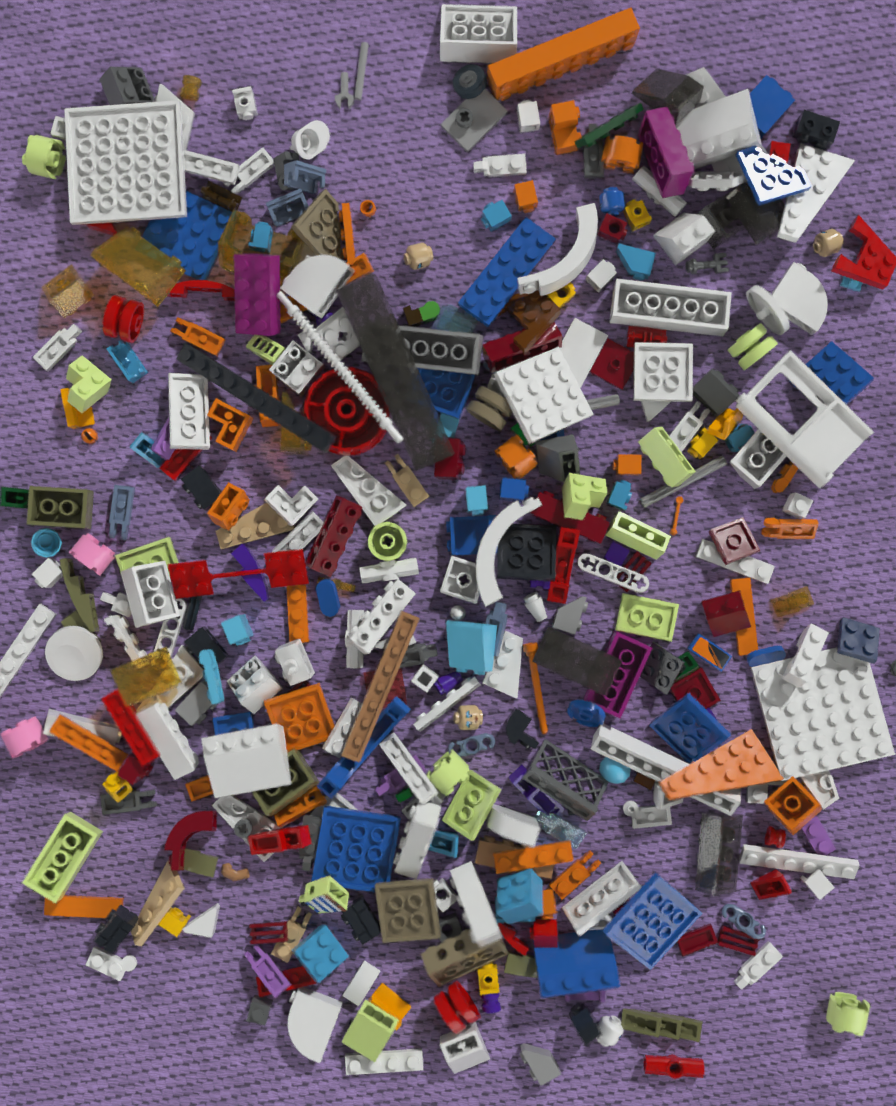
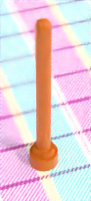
(530, 650)

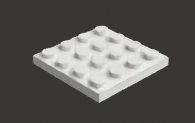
(543, 394)

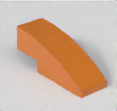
(267, 382)

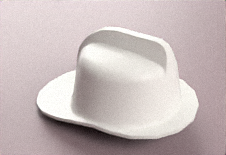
(310, 139)

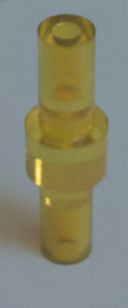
(340, 585)

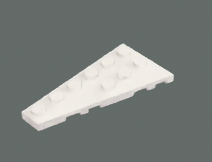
(824, 173)

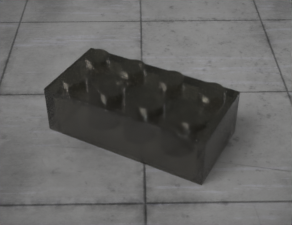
(577, 661)

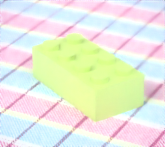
(62, 857)

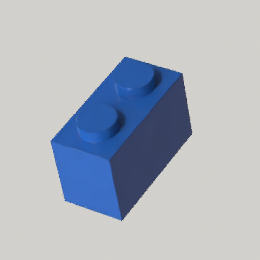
(513, 490)

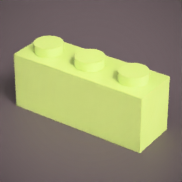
(666, 457)
(638, 535)

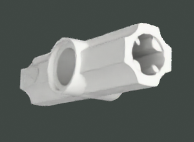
(646, 181)
(389, 570)
(354, 657)

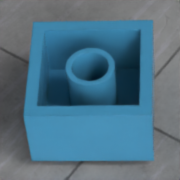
(519, 896)
(320, 953)

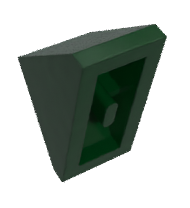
(14, 497)

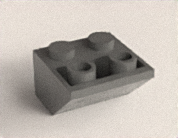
(126, 86)
(715, 392)
(558, 457)

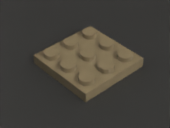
(408, 910)

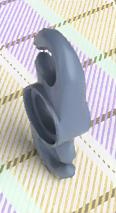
(480, 746)
(749, 930)

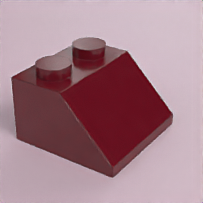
(726, 613)

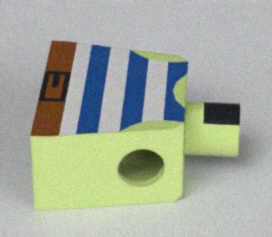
(325, 896)

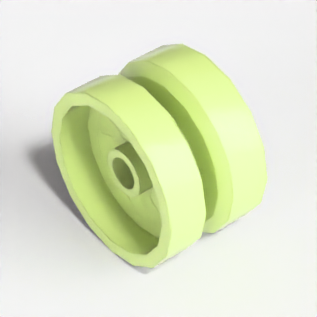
(751, 345)

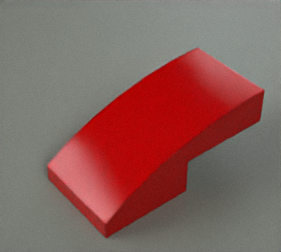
(508, 933)

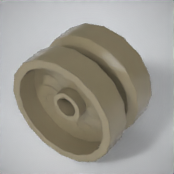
(490, 408)

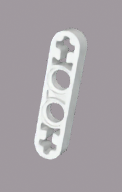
(612, 575)
(172, 634)

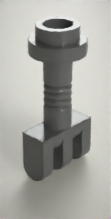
(692, 265)

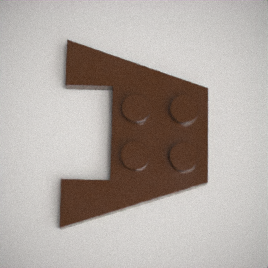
(534, 313)

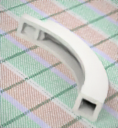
(573, 263)
(486, 554)

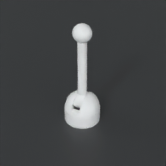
(457, 612)

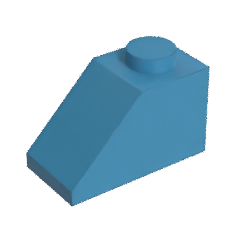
(636, 261)

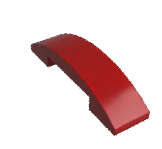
(181, 289)
(565, 554)

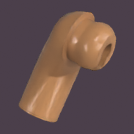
(234, 875)

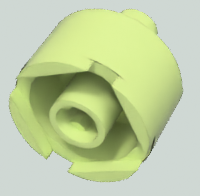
(44, 156)
(377, 537)
(448, 772)
(847, 1013)

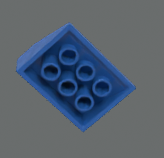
(577, 965)

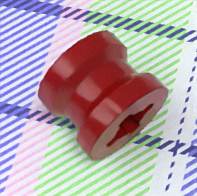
(775, 837)

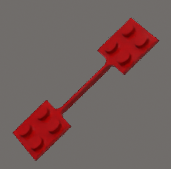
(282, 568)

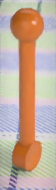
(679, 500)

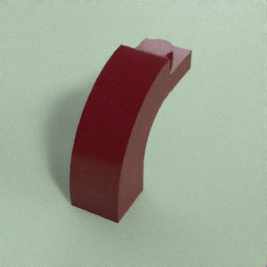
(184, 831)

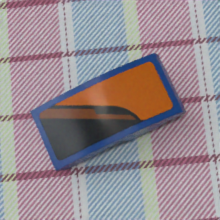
(709, 652)

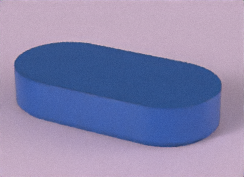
(328, 597)
(766, 656)

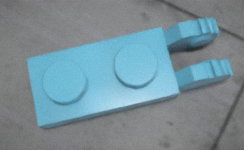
(212, 676)

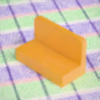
(75, 418)
(725, 423)
(390, 1002)

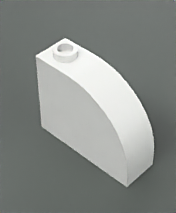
(316, 281)
(802, 298)
(513, 824)
(312, 1021)

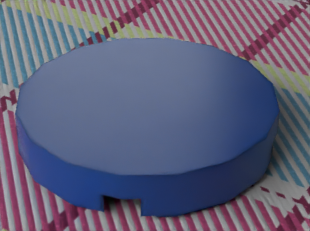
(586, 713)

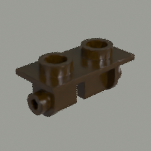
(221, 196)

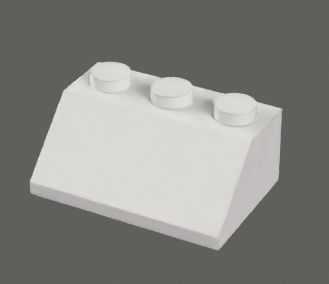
(757, 459)
(150, 593)

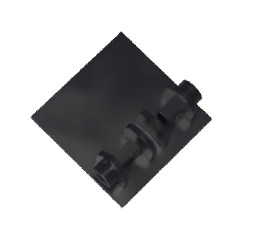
(662, 668)

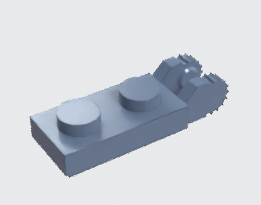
(121, 510)

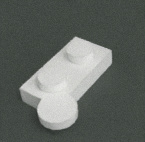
(647, 816)
(110, 964)

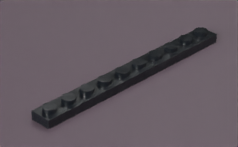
(256, 398)

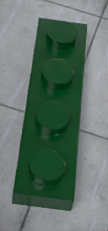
(614, 123)

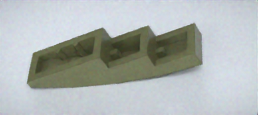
(83, 602)
(661, 1024)

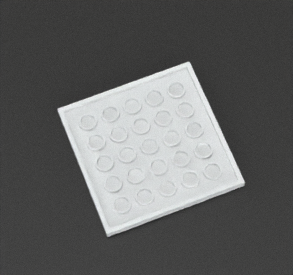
(125, 162)
(827, 720)

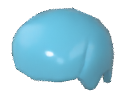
(46, 542)
(614, 771)

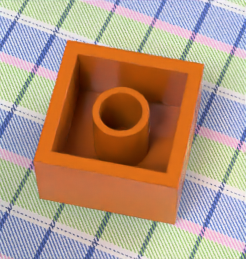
(793, 805)

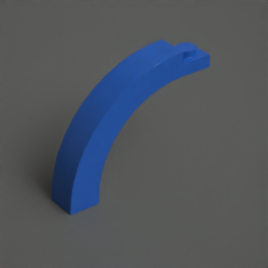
(345, 767)

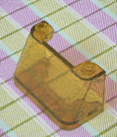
(238, 235)
(139, 264)

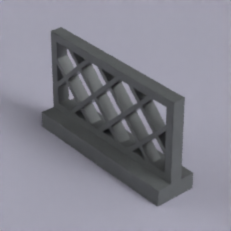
(560, 790)

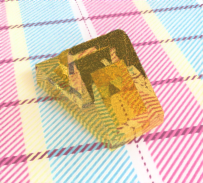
(792, 601)

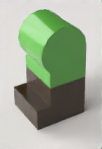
(421, 315)

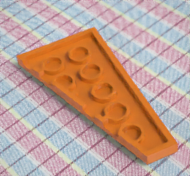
(729, 767)

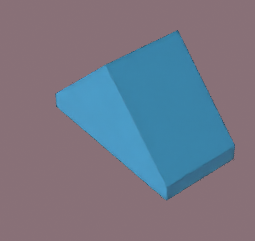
(142, 446)
(444, 843)

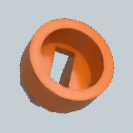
(365, 206)
(92, 433)

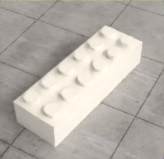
(670, 307)

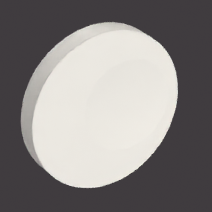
(768, 310)
(74, 653)

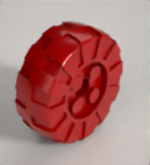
(355, 431)

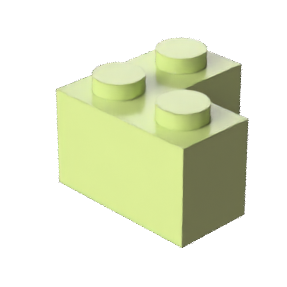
(88, 382)
(581, 493)

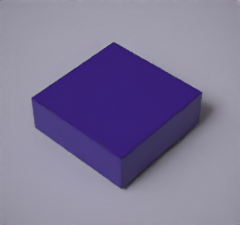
(616, 553)

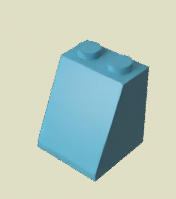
(471, 646)

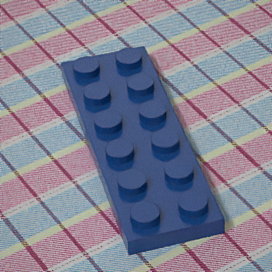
(500, 277)

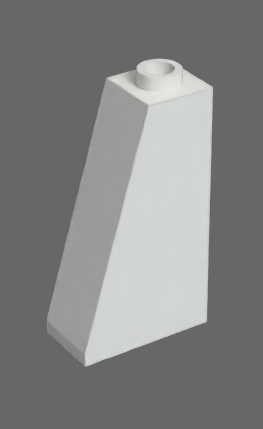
(104, 730)

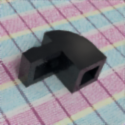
(515, 727)

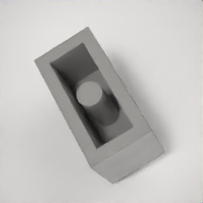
(196, 705)

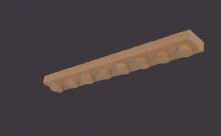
(380, 686)

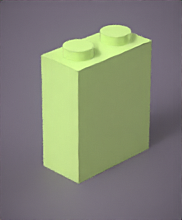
(370, 1031)

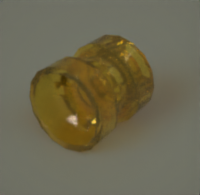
(190, 88)

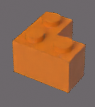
(563, 122)
(234, 424)

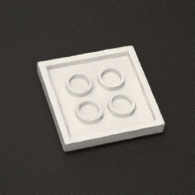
(663, 372)

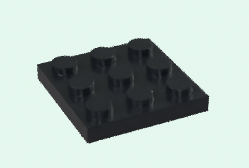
(527, 553)

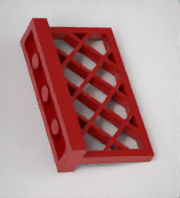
(131, 727)

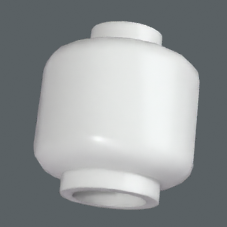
(610, 1029)

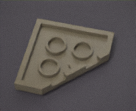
(320, 226)

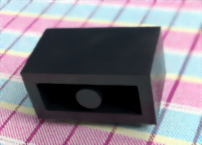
(816, 130)

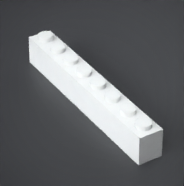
(655, 764)

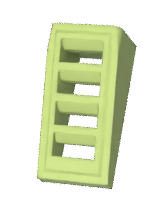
(266, 356)

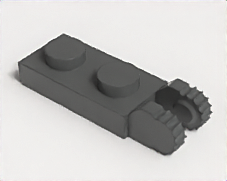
(131, 802)

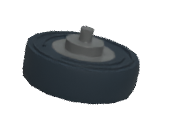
(469, 81)

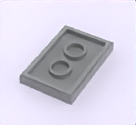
(486, 115)

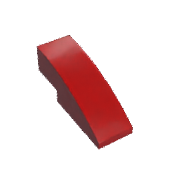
(279, 840)

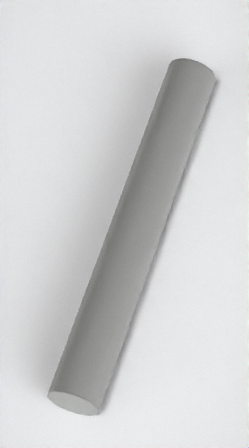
(361, 71)

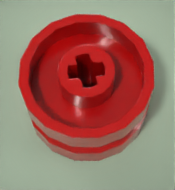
(123, 318)
(456, 1007)

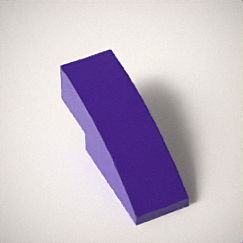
(249, 562)
(538, 798)

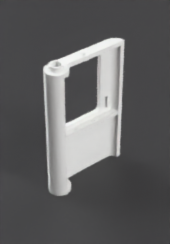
(824, 438)

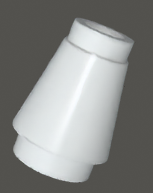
(535, 605)

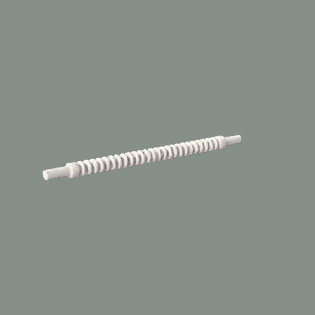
(293, 311)

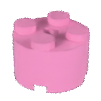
(91, 554)
(24, 737)

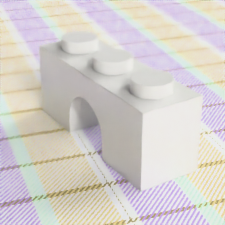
(809, 648)

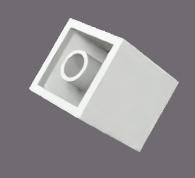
(684, 236)

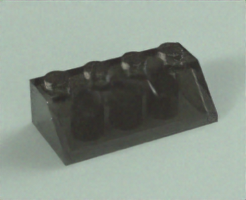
(718, 853)

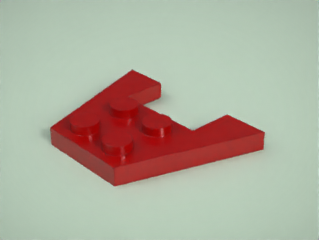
(874, 262)

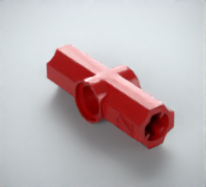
(686, 1066)

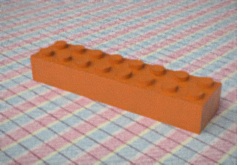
(563, 54)

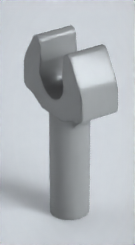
(344, 92)

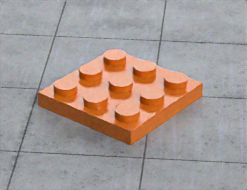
(303, 715)

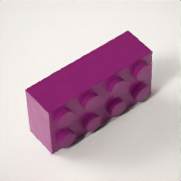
(665, 152)
(255, 294)
(633, 657)

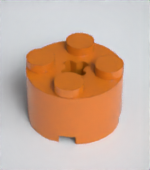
(622, 153)
(516, 458)

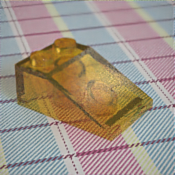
(291, 443)
(146, 677)

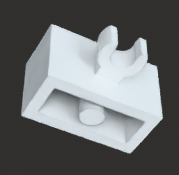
(294, 662)

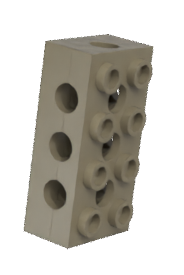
(459, 959)

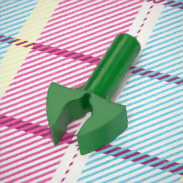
(404, 794)

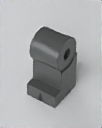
(279, 162)

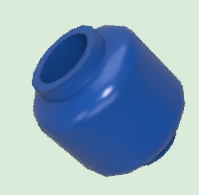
(612, 201)

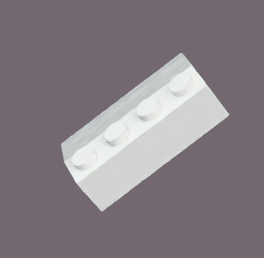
(477, 33)
(719, 129)
(247, 760)

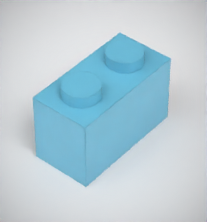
(476, 500)
(237, 630)

